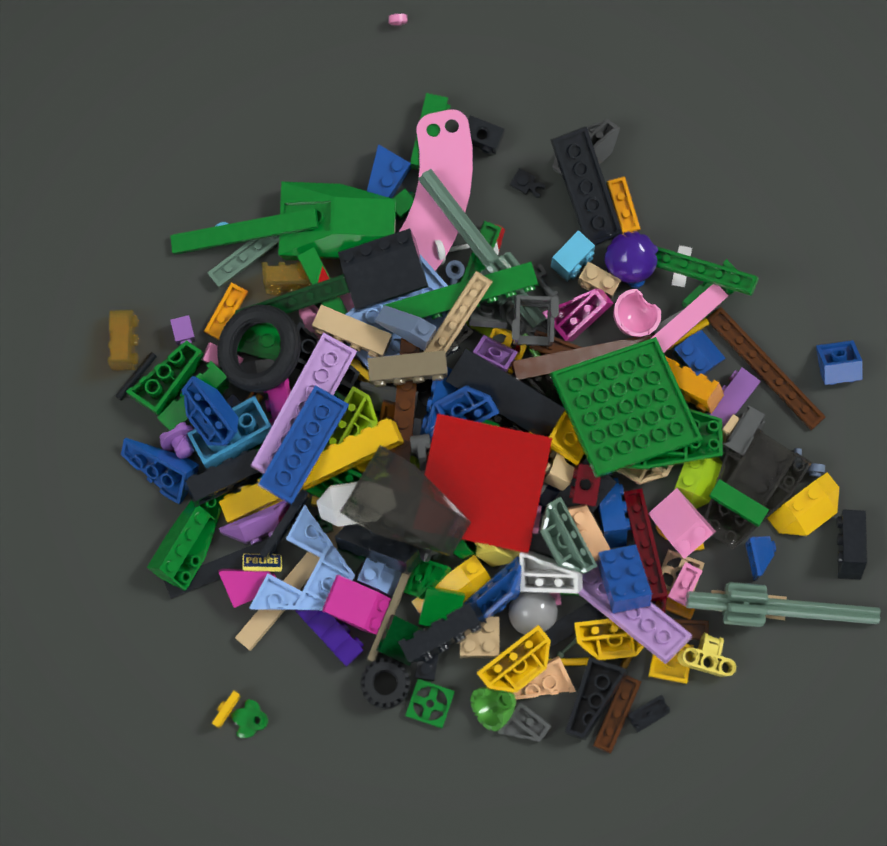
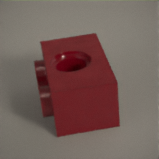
(581, 496)

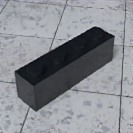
(223, 478)

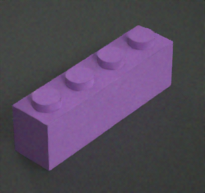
(735, 395)

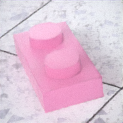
(685, 582)

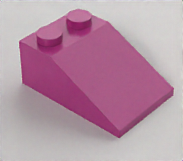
(356, 605)

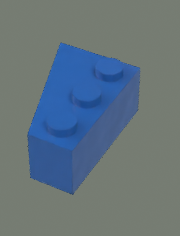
(387, 173)
(612, 517)

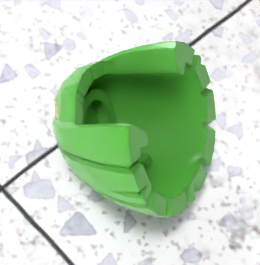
(493, 707)

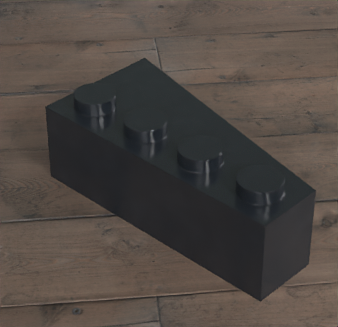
(443, 633)

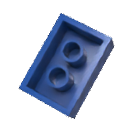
(624, 579)

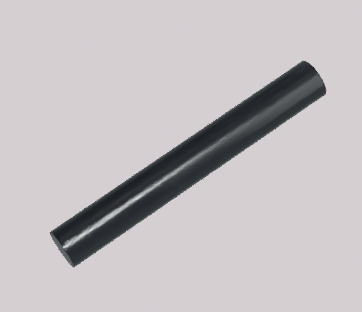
(136, 375)

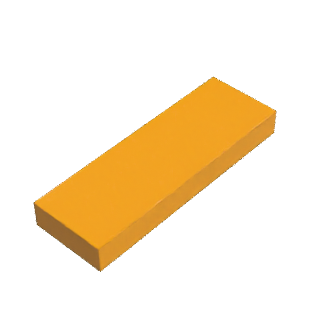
(623, 204)
(226, 309)

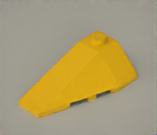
(465, 579)

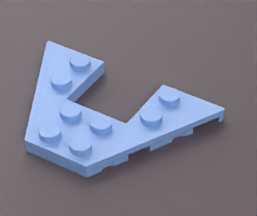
(281, 596)

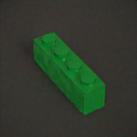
(432, 104)

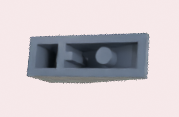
(407, 326)

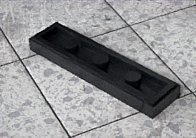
(285, 524)

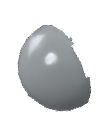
(532, 610)

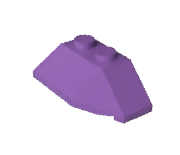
(257, 525)

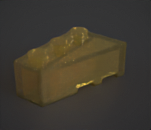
(283, 278)
(123, 340)

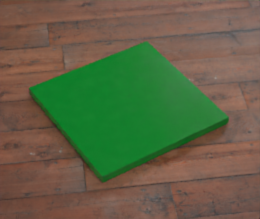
(626, 407)

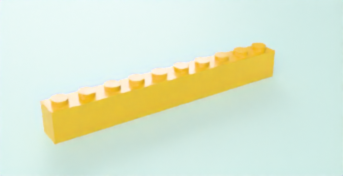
(331, 462)

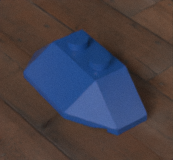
(463, 404)
(209, 412)
(498, 590)

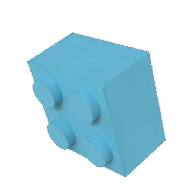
(573, 256)

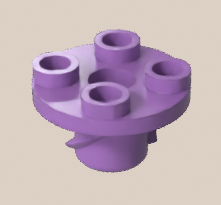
(178, 440)

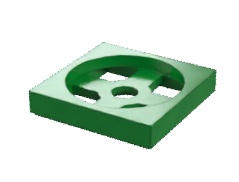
(432, 696)

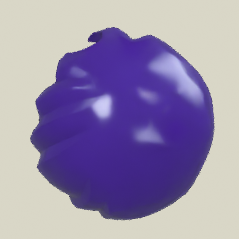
(631, 257)

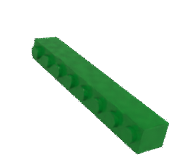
(440, 301)

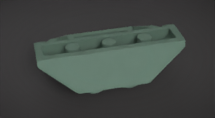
(565, 539)

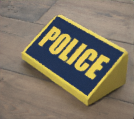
(256, 562)

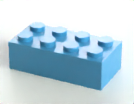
(251, 431)

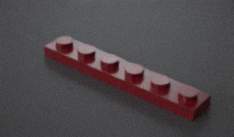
(645, 542)

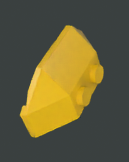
(807, 508)
(606, 640)
(518, 663)

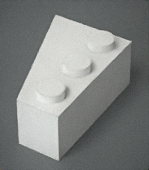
(544, 575)

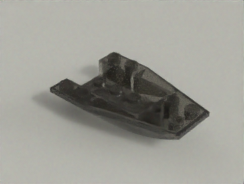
(764, 474)

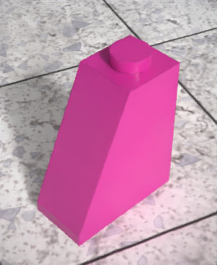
(242, 584)

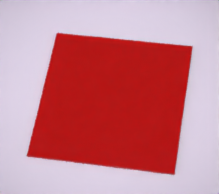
(490, 478)

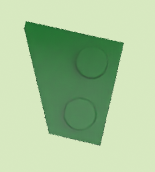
(425, 575)

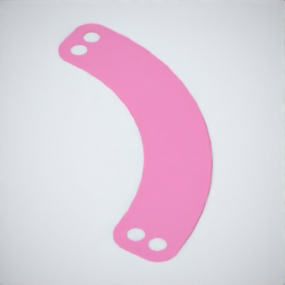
(452, 162)

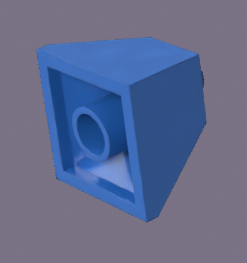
(760, 553)

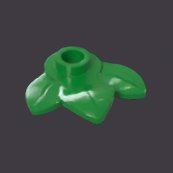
(246, 719)

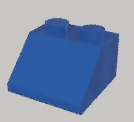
(698, 353)
(839, 362)

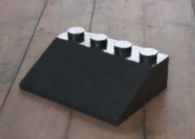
(383, 269)

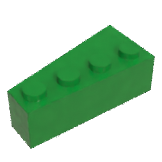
(167, 379)
(176, 412)

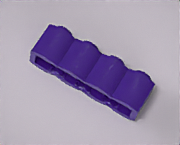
(333, 635)

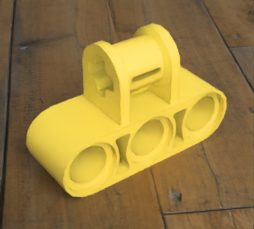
(710, 648)

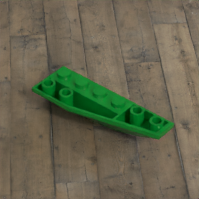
(186, 544)

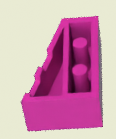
(580, 313)

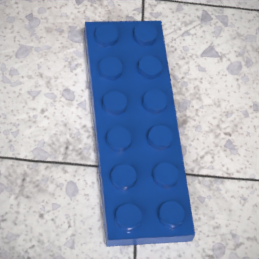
(303, 445)

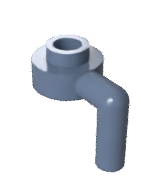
(454, 276)
(814, 470)

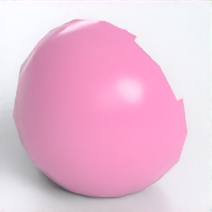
(635, 315)

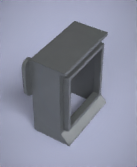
(551, 303)
(744, 430)

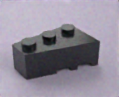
(852, 544)

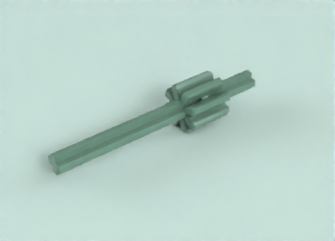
(476, 241)
(749, 603)

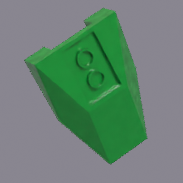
(344, 218)

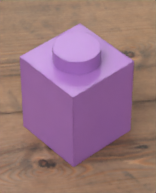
(183, 330)

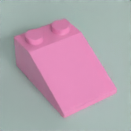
(681, 523)

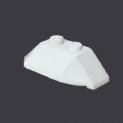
(332, 502)

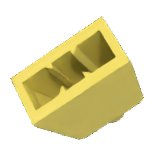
(495, 555)

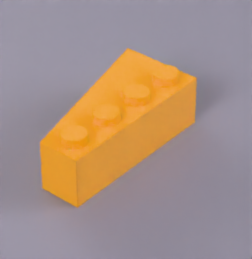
(696, 388)

